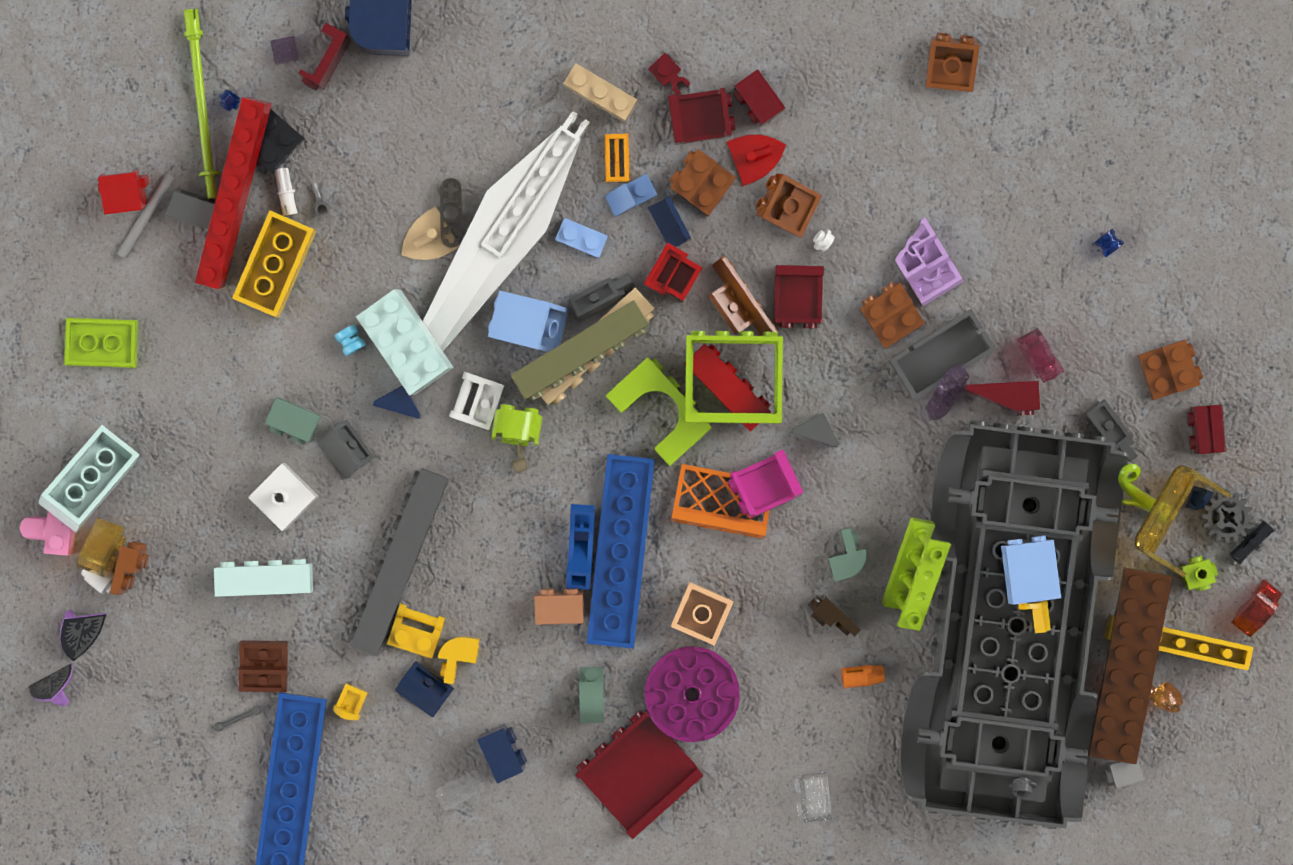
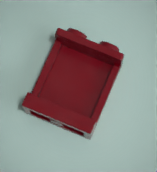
(330, 60)
(701, 116)
(798, 295)

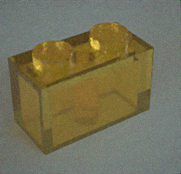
(100, 547)

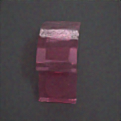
(1039, 356)

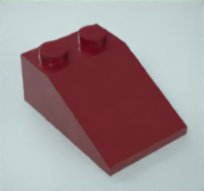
(1011, 396)

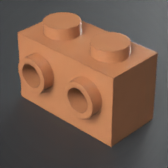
(559, 606)

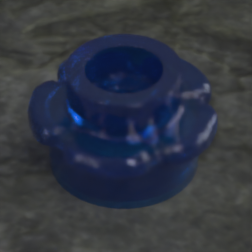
(229, 100)

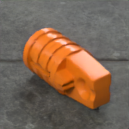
(862, 676)

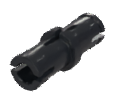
(1251, 542)

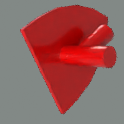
(755, 156)

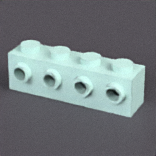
(263, 579)

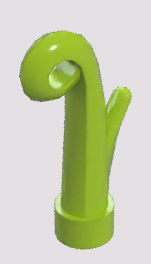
(1138, 497)

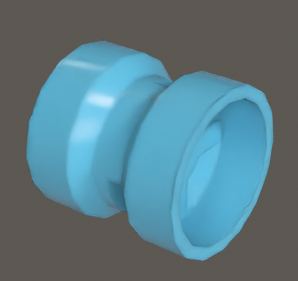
(350, 340)

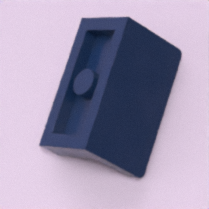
(669, 222)
(424, 689)

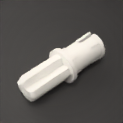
(285, 192)

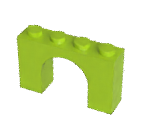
(649, 378)

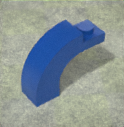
(580, 546)

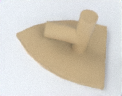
(424, 238)

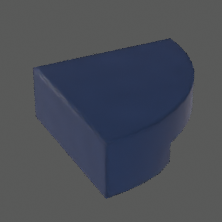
(1198, 498)

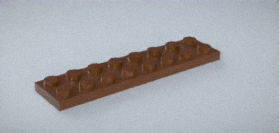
(1130, 665)

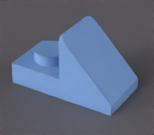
(630, 195)

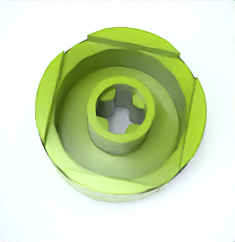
(517, 426)

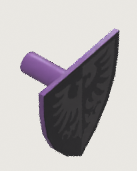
(79, 632)
(51, 686)

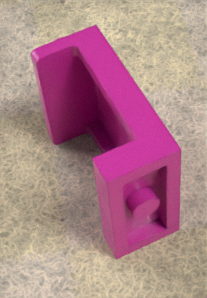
(765, 485)

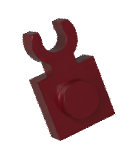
(666, 71)

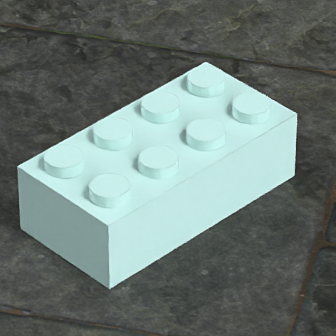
(404, 342)
(88, 478)

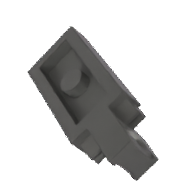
(601, 296)
(1110, 426)

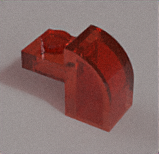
(1257, 609)

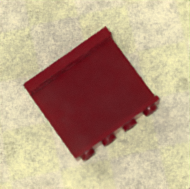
(638, 773)

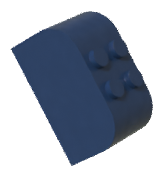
(380, 26)

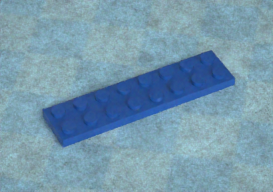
(620, 551)
(291, 780)

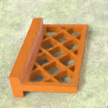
(713, 520)

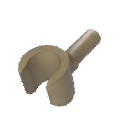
(520, 464)

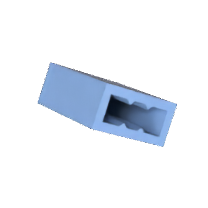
(1030, 570)

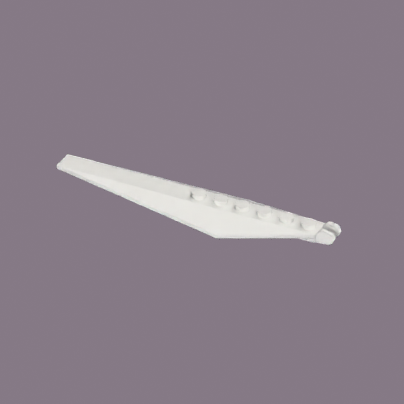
(503, 232)

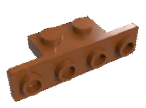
(736, 301)

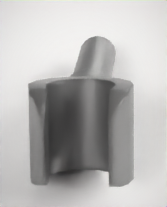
(319, 199)

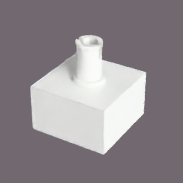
(283, 496)

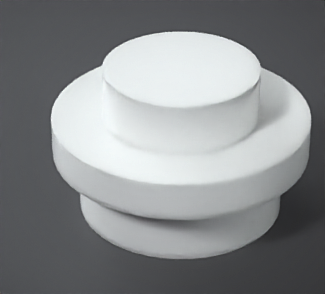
(823, 240)

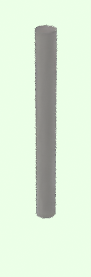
(145, 215)

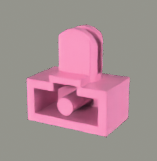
(57, 536)

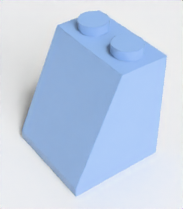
(527, 322)

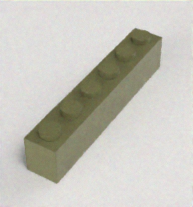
(579, 350)

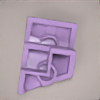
(927, 265)

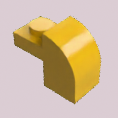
(457, 649)

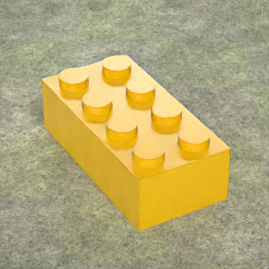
(274, 264)

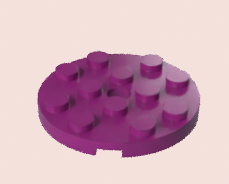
(716, 700)

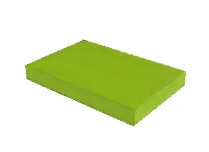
(101, 342)

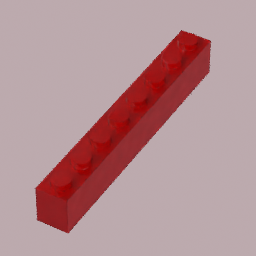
(233, 192)

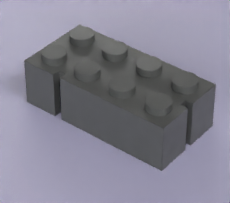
(938, 352)

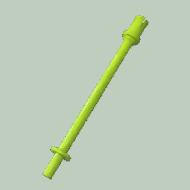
(194, 34)

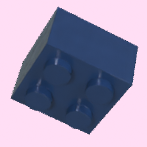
(501, 752)

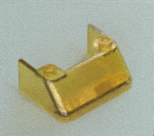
(1165, 511)

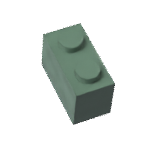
(293, 420)

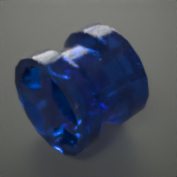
(1109, 242)

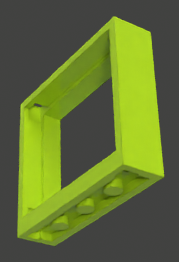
(744, 337)

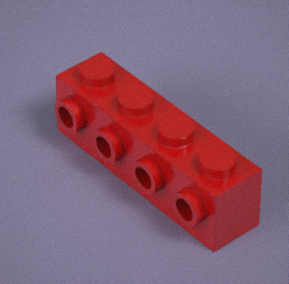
(725, 385)

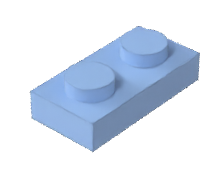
(581, 238)

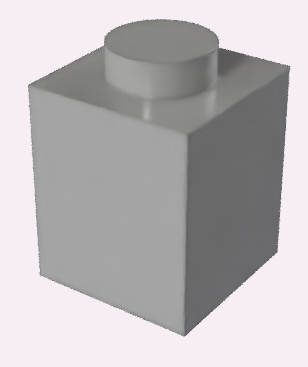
(1123, 773)

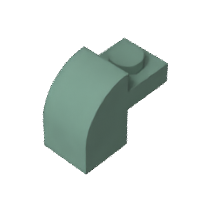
(848, 563)
(591, 694)

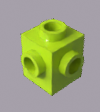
(1207, 576)

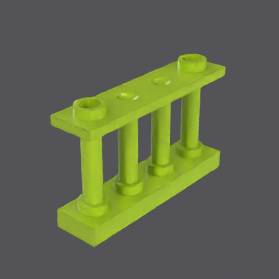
(915, 573)

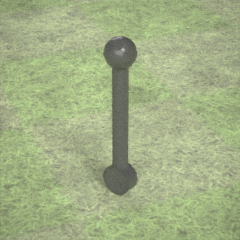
(256, 710)

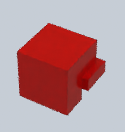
(123, 192)
(673, 273)

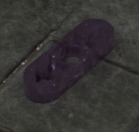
(947, 392)

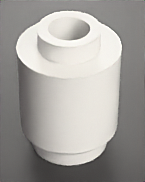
(98, 582)

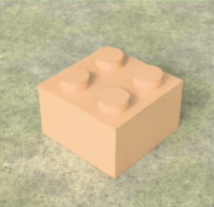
(701, 613)

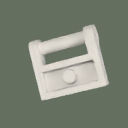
(484, 404)

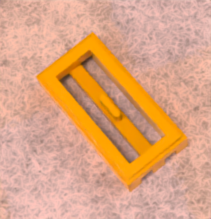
(617, 178)

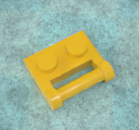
(412, 638)

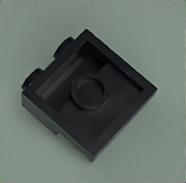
(277, 143)

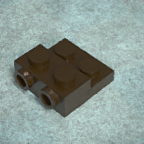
(827, 613)

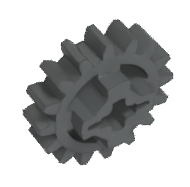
(1219, 524)

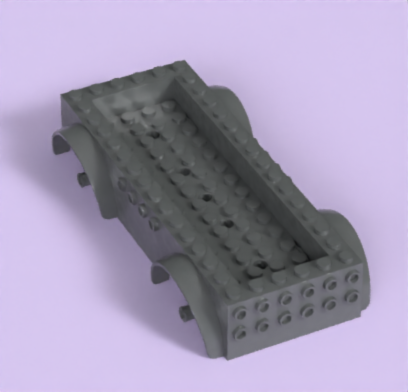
(966, 698)

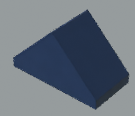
(399, 402)

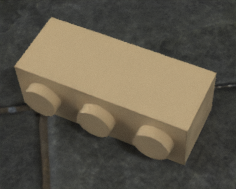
(600, 93)

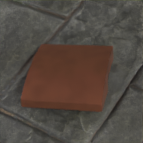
(263, 666)

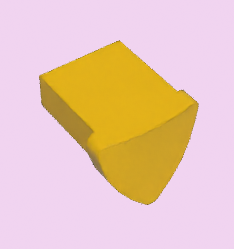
(1040, 615)
(350, 702)

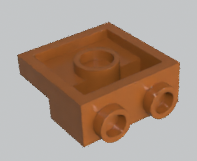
(952, 62)
(701, 181)
(787, 204)
(891, 314)
(1170, 369)
(131, 560)

